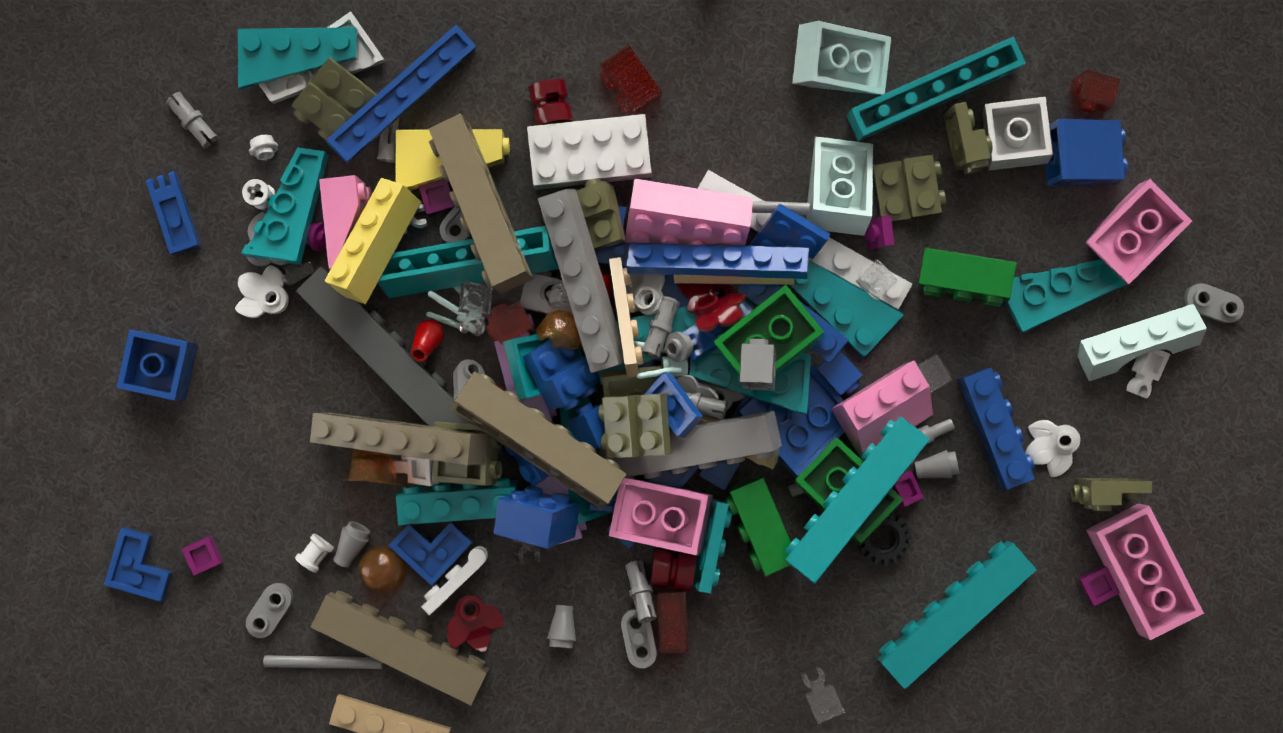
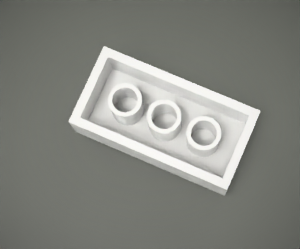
(589, 150)

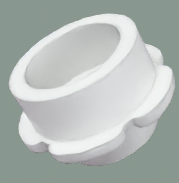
(263, 147)

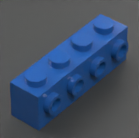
(996, 428)

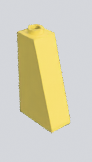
(419, 166)

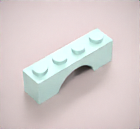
(1169, 331)

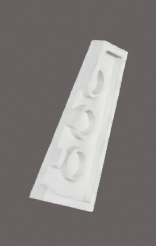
(293, 85)

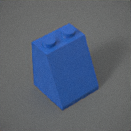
(1086, 153)

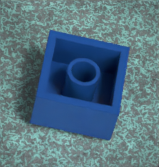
(157, 365)
(537, 517)

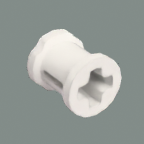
(257, 185)
(314, 553)

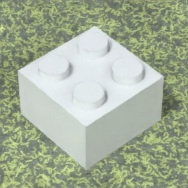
(1018, 133)

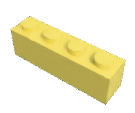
(373, 241)

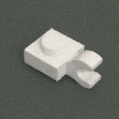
(418, 470)

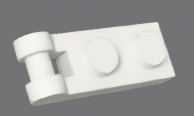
(456, 578)

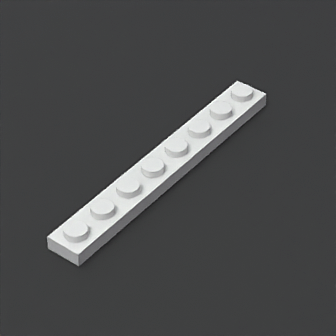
(833, 255)

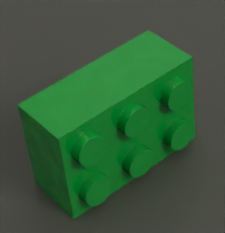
(966, 277)
(778, 320)
(826, 475)
(759, 524)

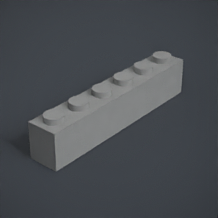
(582, 279)
(709, 443)

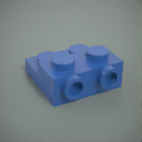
(560, 375)

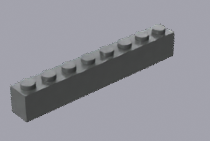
(381, 350)

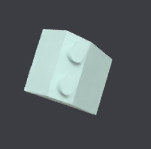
(841, 58)
(841, 185)

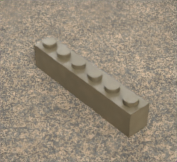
(480, 204)
(399, 438)
(538, 440)
(400, 647)

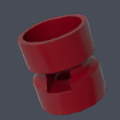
(549, 112)
(673, 569)

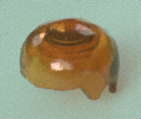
(561, 329)
(382, 569)

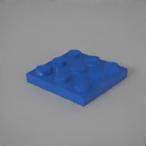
(803, 435)

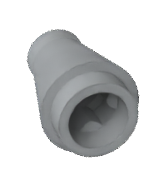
(938, 466)
(351, 542)
(562, 628)

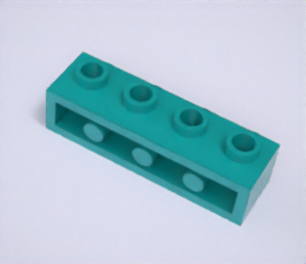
(450, 502)

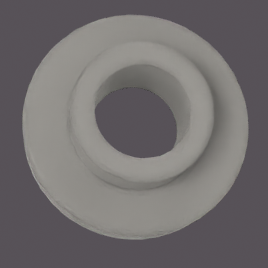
(678, 346)

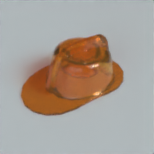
(373, 467)

